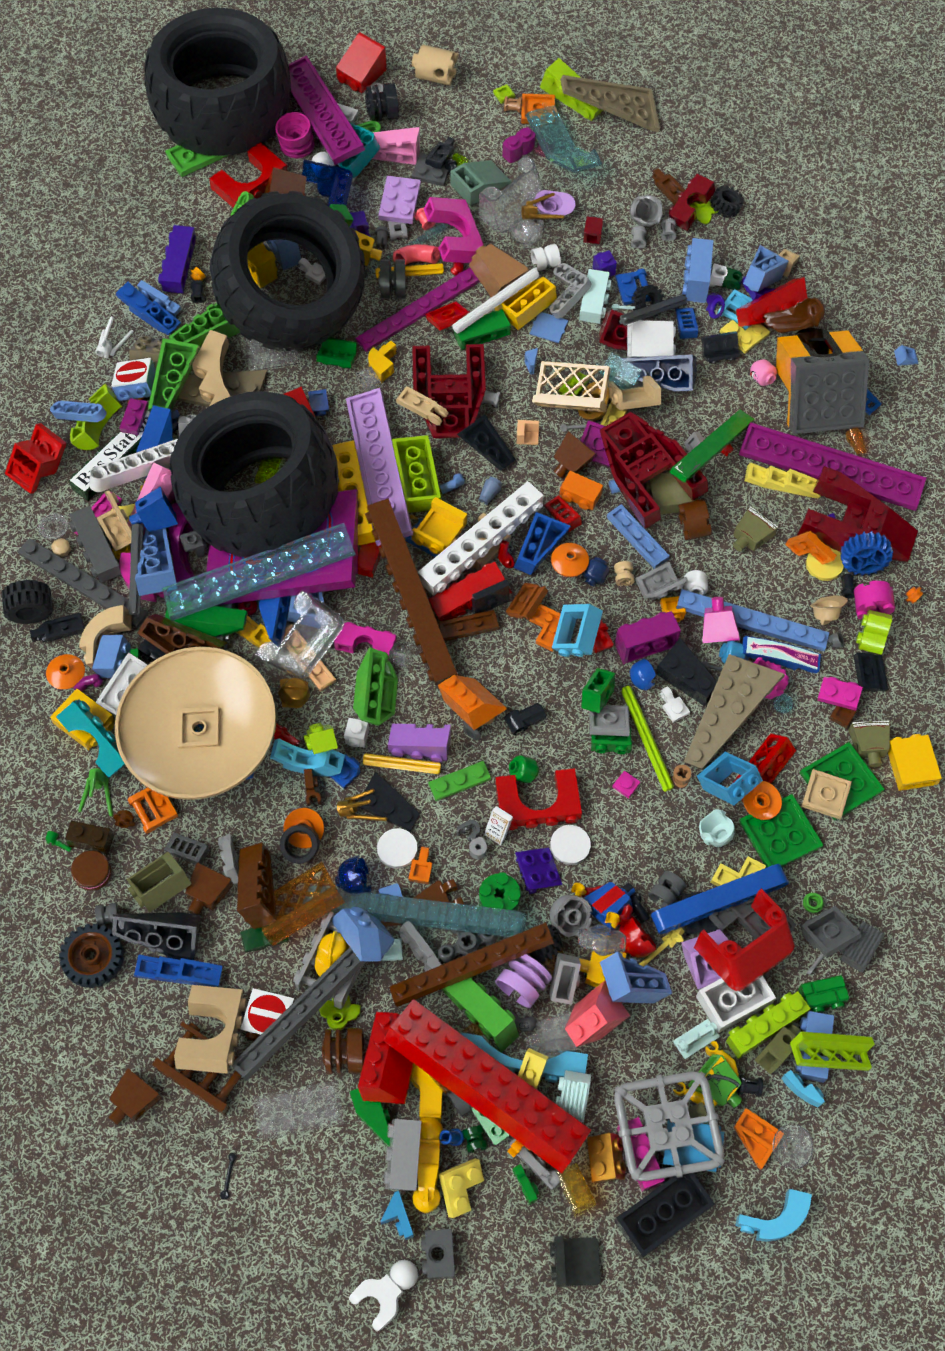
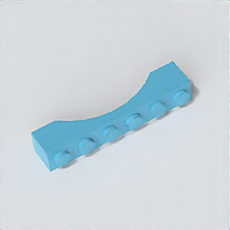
(554, 1067)

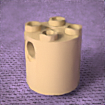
(435, 64)

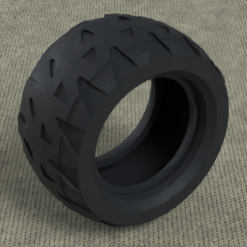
(211, 45)
(235, 436)

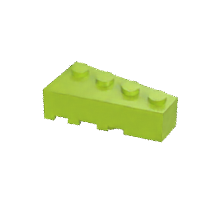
(552, 85)

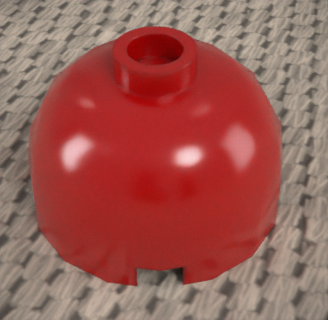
(637, 940)

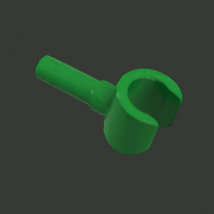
(51, 837)

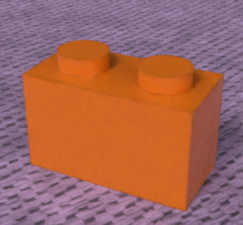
(581, 491)

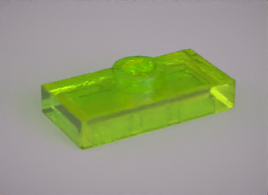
(267, 469)

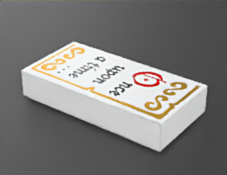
(498, 825)

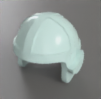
(717, 828)

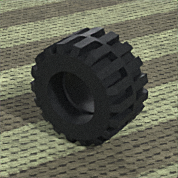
(27, 601)

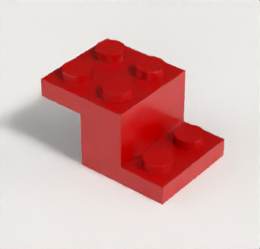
(35, 458)

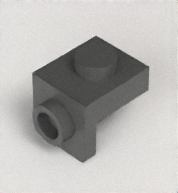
(192, 541)

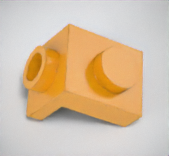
(670, 604)

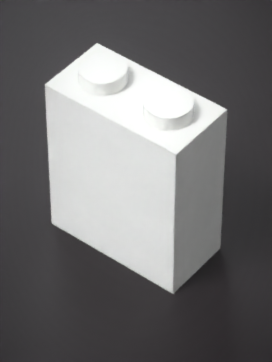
(650, 339)

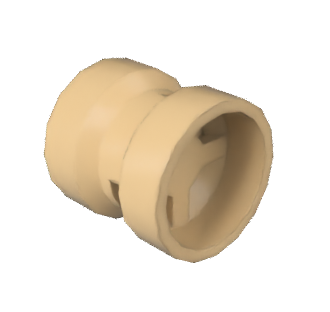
(624, 573)

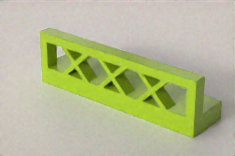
(830, 1045)

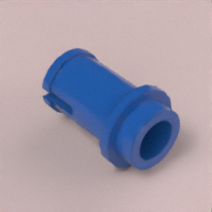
(453, 1137)

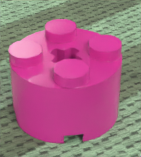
(875, 597)

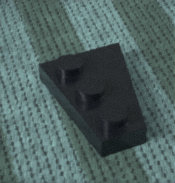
(487, 442)
(389, 804)

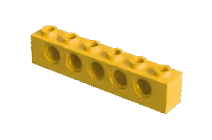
(347, 454)

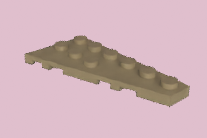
(622, 100)
(235, 383)

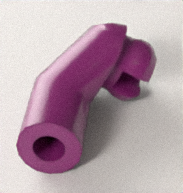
(88, 680)

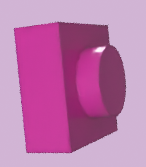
(626, 784)

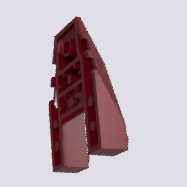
(456, 393)
(639, 454)
(862, 514)

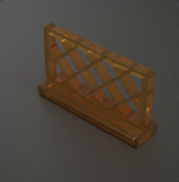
(303, 913)

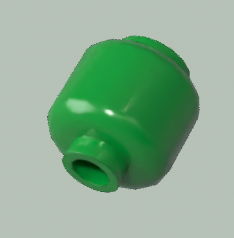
(524, 768)

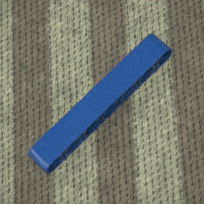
(718, 899)

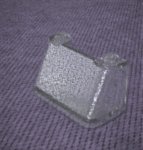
(502, 207)
(307, 638)

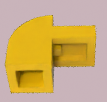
(381, 361)

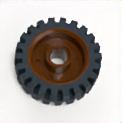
(95, 971)

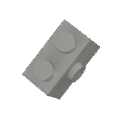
(565, 978)

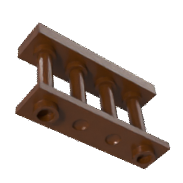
(184, 1078)

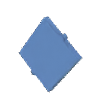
(548, 327)

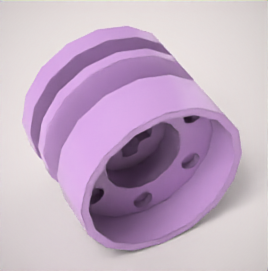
(525, 978)

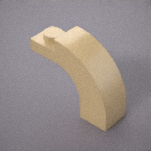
(105, 623)

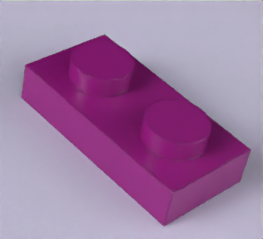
(134, 416)

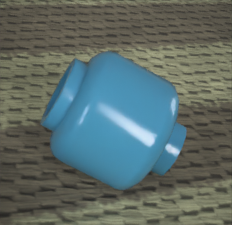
(733, 648)

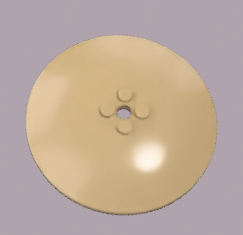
(187, 690)

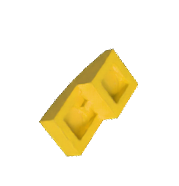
(254, 633)

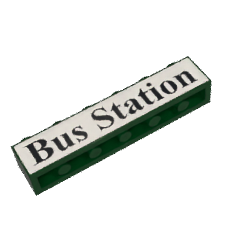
(118, 447)

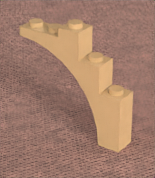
(209, 367)

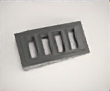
(199, 858)

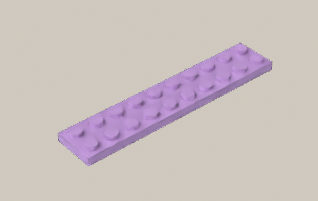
(377, 455)

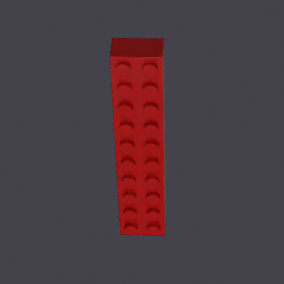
(487, 1085)

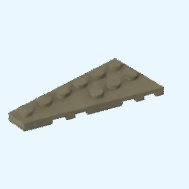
(733, 700)

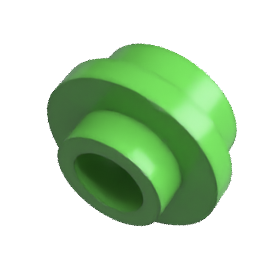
(816, 897)

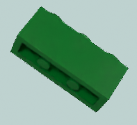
(485, 329)

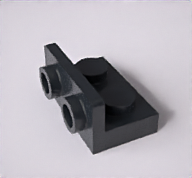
(720, 347)

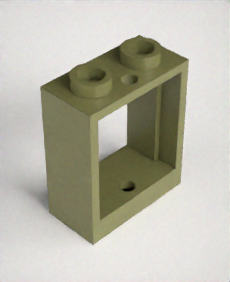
(151, 875)

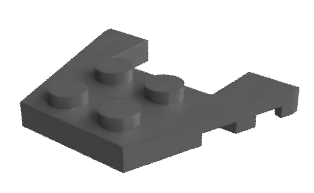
(748, 918)

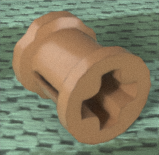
(512, 104)
(678, 780)

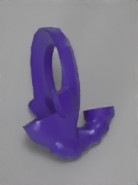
(712, 301)

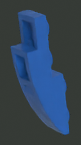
(147, 310)

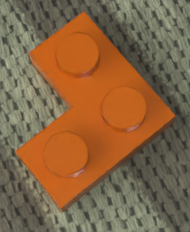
(810, 543)
(548, 620)

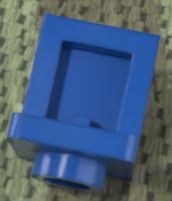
(319, 402)

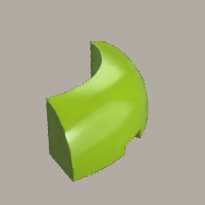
(87, 434)

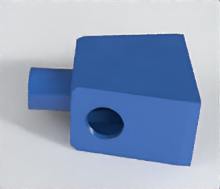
(154, 511)

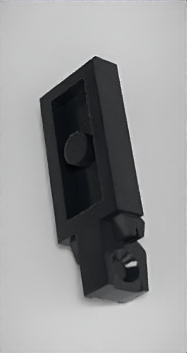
(440, 153)
(58, 628)

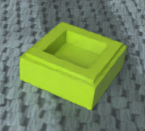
(503, 91)

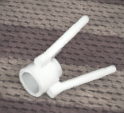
(105, 346)

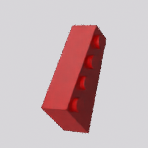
(776, 300)
(458, 597)

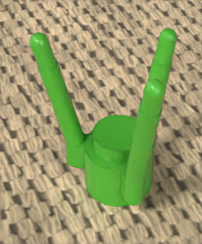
(95, 781)

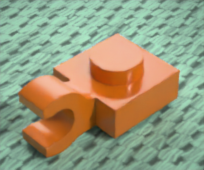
(421, 869)

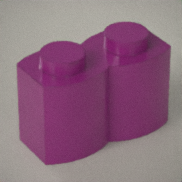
(518, 145)

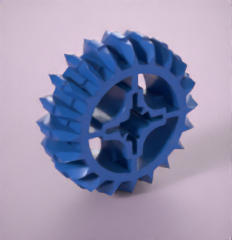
(862, 553)

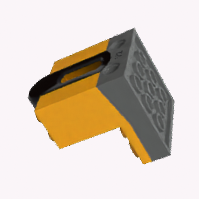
(824, 380)

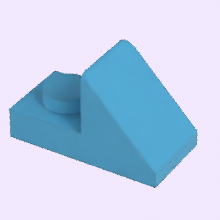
(397, 1211)

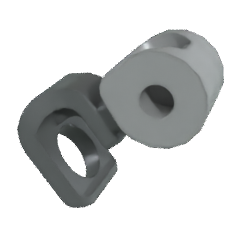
(478, 846)

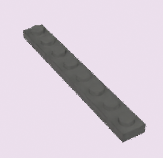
(76, 578)
(297, 1014)

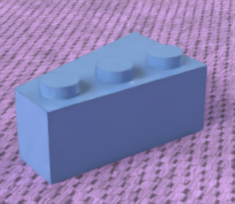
(632, 982)

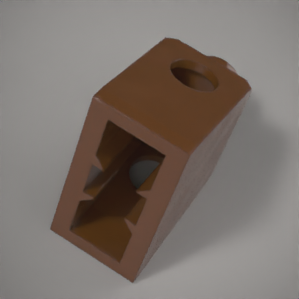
(572, 455)
(206, 888)
(132, 1098)

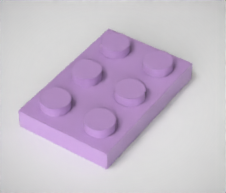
(399, 199)

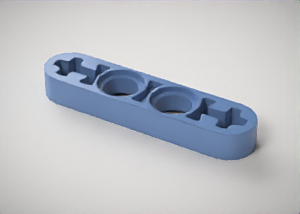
(78, 411)

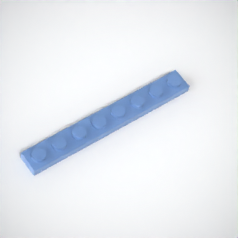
(759, 622)

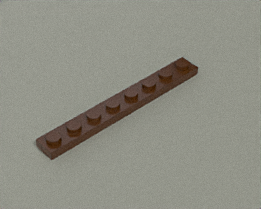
(471, 964)

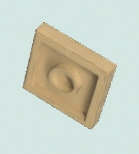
(826, 794)

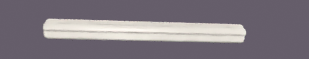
(496, 300)

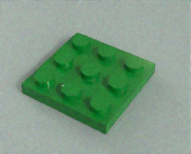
(848, 765)
(784, 836)

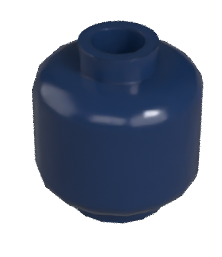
(596, 572)

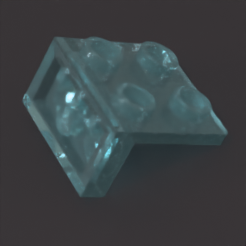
(622, 372)

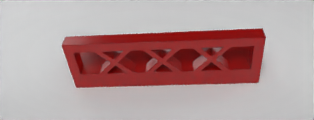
(776, 757)

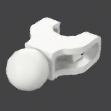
(387, 1291)

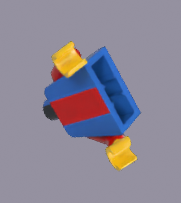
(608, 902)

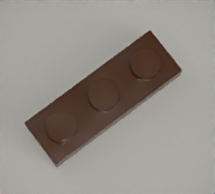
(468, 625)

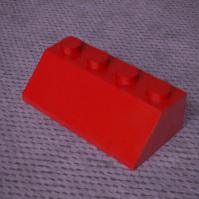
(385, 1071)

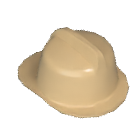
(828, 608)

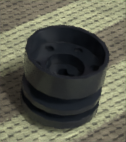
(382, 102)

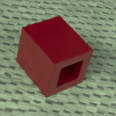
(593, 230)

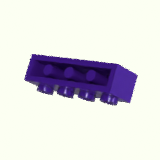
(178, 259)

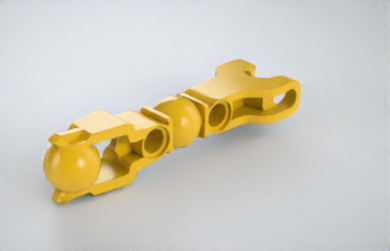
(427, 1196)

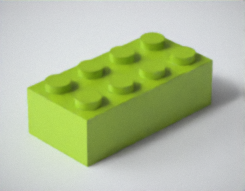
(416, 472)

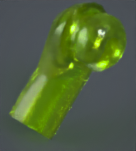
(460, 159)

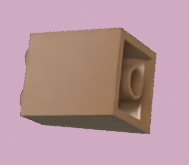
(495, 268)

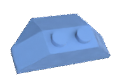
(363, 933)

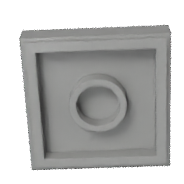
(611, 721)

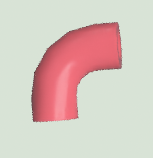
(418, 253)

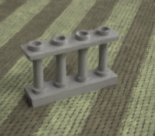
(301, 977)

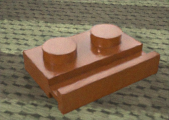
(526, 601)

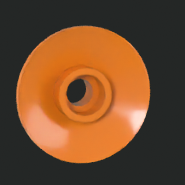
(570, 566)
(68, 678)
(770, 800)
(304, 816)

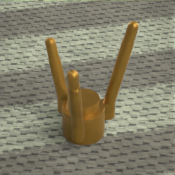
(531, 212)
(349, 807)

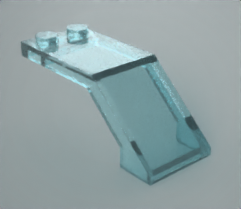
(557, 142)

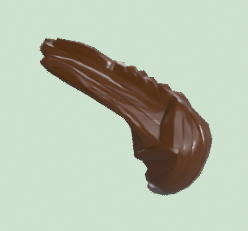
(801, 316)

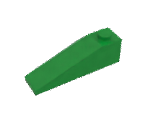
(215, 620)

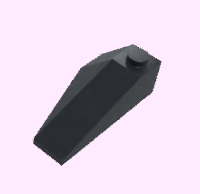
(167, 933)

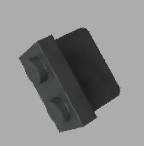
(575, 1261)

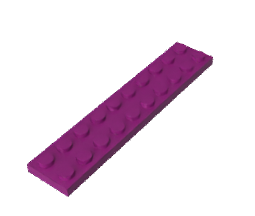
(323, 112)
(810, 457)

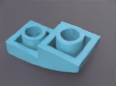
(809, 1094)

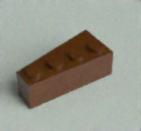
(256, 886)

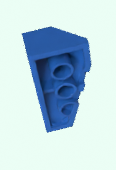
(157, 429)

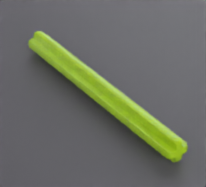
(647, 738)

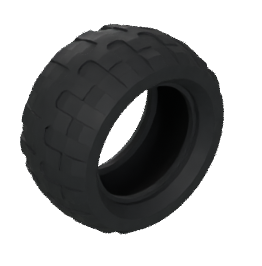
(304, 222)

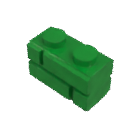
(825, 994)

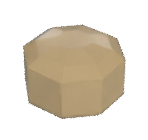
(61, 547)

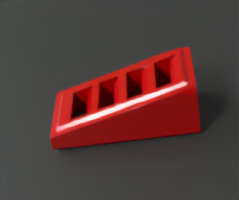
(573, 519)

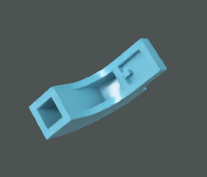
(299, 759)
(792, 1216)

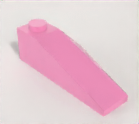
(157, 477)

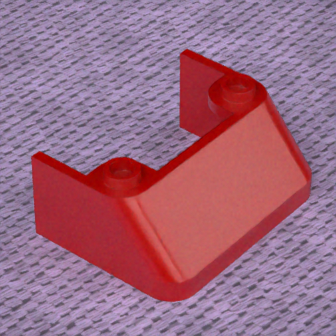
(744, 966)

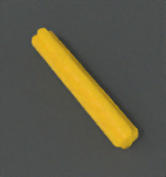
(417, 270)
(402, 763)

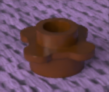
(124, 819)

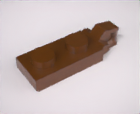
(667, 185)

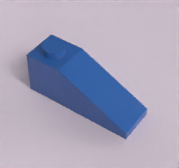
(275, 614)

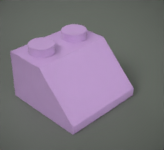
(701, 971)

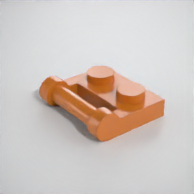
(160, 806)

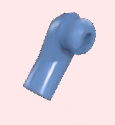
(457, 481)

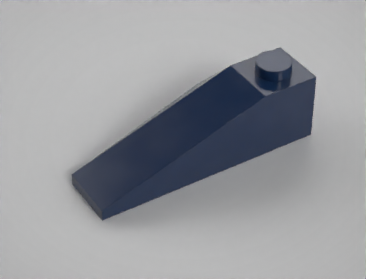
(670, 372)

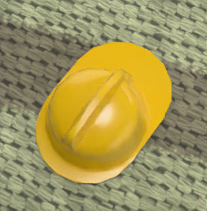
(329, 950)

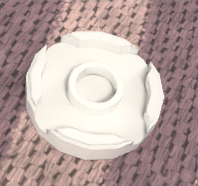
(570, 844)
(397, 848)

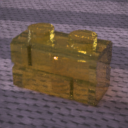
(576, 1190)

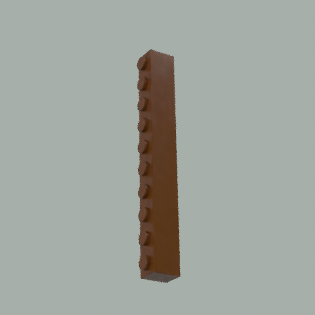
(411, 591)

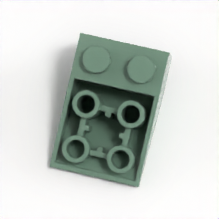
(474, 177)

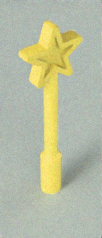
(670, 939)

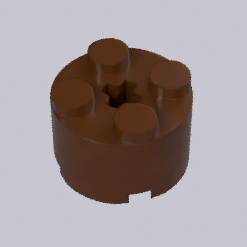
(694, 519)

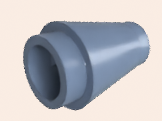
(490, 489)

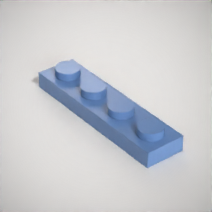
(638, 536)

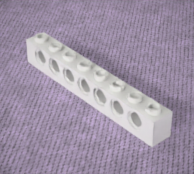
(484, 528)

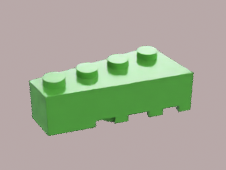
(199, 328)

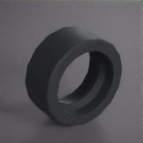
(285, 849)

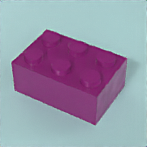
(647, 637)

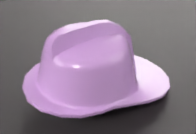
(559, 204)

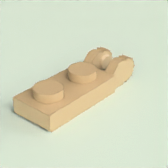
(421, 405)

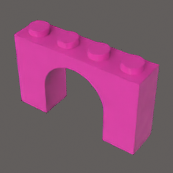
(458, 214)

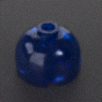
(353, 876)

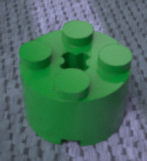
(502, 885)

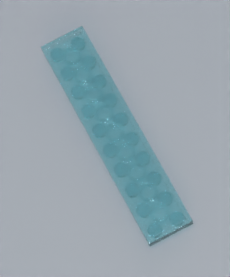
(258, 571)

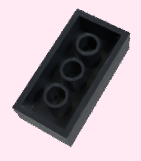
(663, 1213)

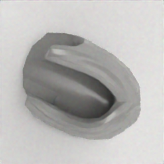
(646, 210)

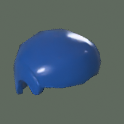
(642, 674)

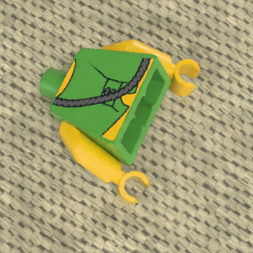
(722, 1076)

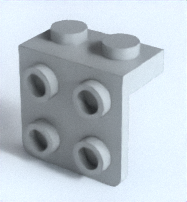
(658, 581)

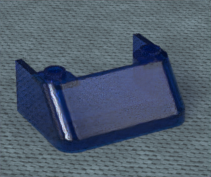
(331, 180)

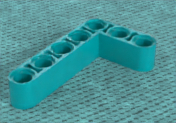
(358, 162)

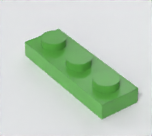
(459, 781)

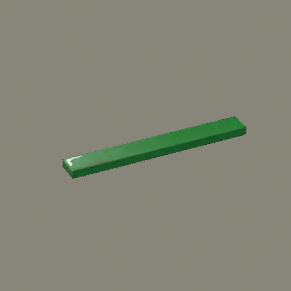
(711, 446)

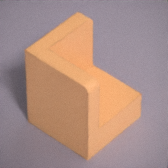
(527, 432)

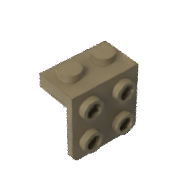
(146, 348)

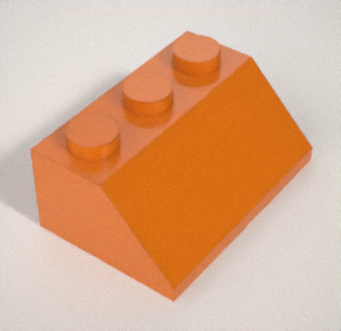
(470, 700)

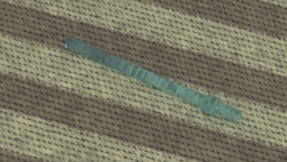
(429, 234)

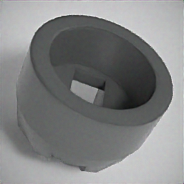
(836, 640)

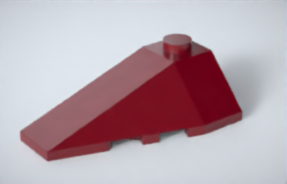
(612, 332)

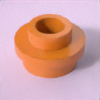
(913, 594)

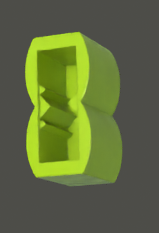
(874, 632)

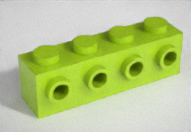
(320, 738)
(768, 1024)

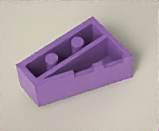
(420, 742)

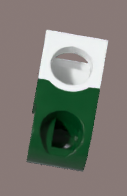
(725, 277)

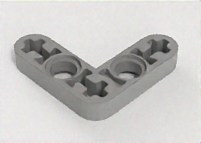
(573, 288)

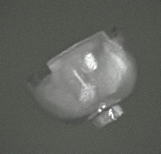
(527, 232)

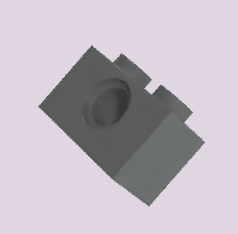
(442, 1240)

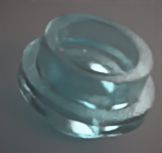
(787, 699)

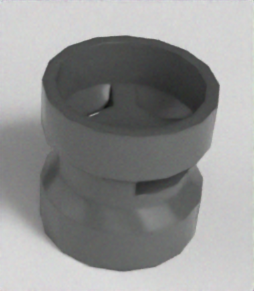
(105, 913)

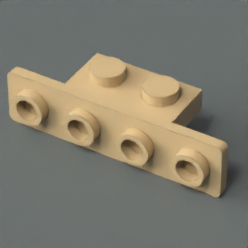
(115, 524)

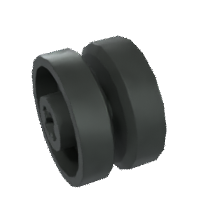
(392, 279)

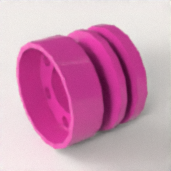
(295, 135)

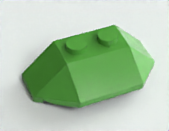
(375, 688)

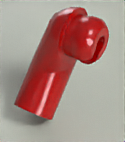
(457, 268)
(504, 556)

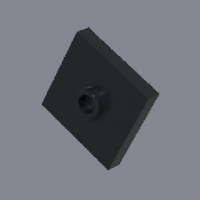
(490, 597)

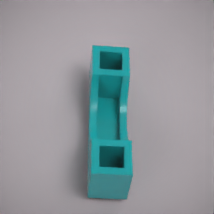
(78, 717)

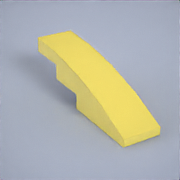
(779, 480)

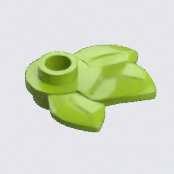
(703, 211)
(348, 1013)

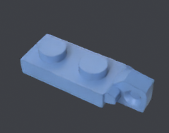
(162, 299)

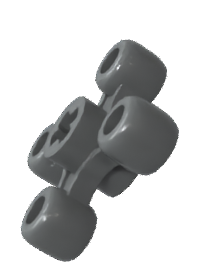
(459, 948)

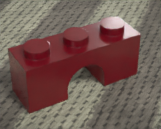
(698, 189)

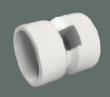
(547, 256)

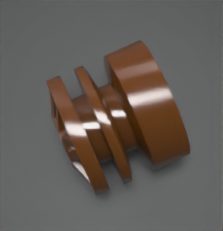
(343, 1051)

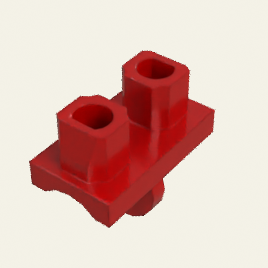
(602, 639)

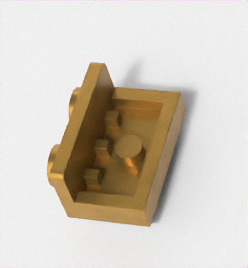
(606, 1157)

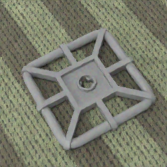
(659, 1138)

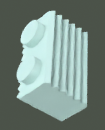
(574, 1093)

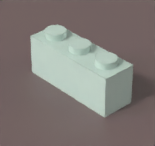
(595, 298)

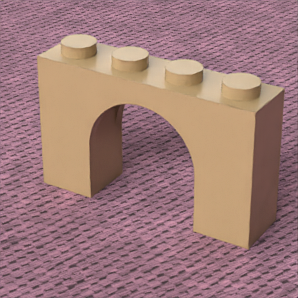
(217, 1052)

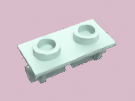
(696, 1038)

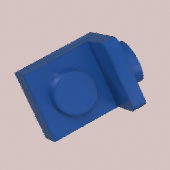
(349, 772)

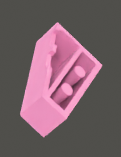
(398, 145)

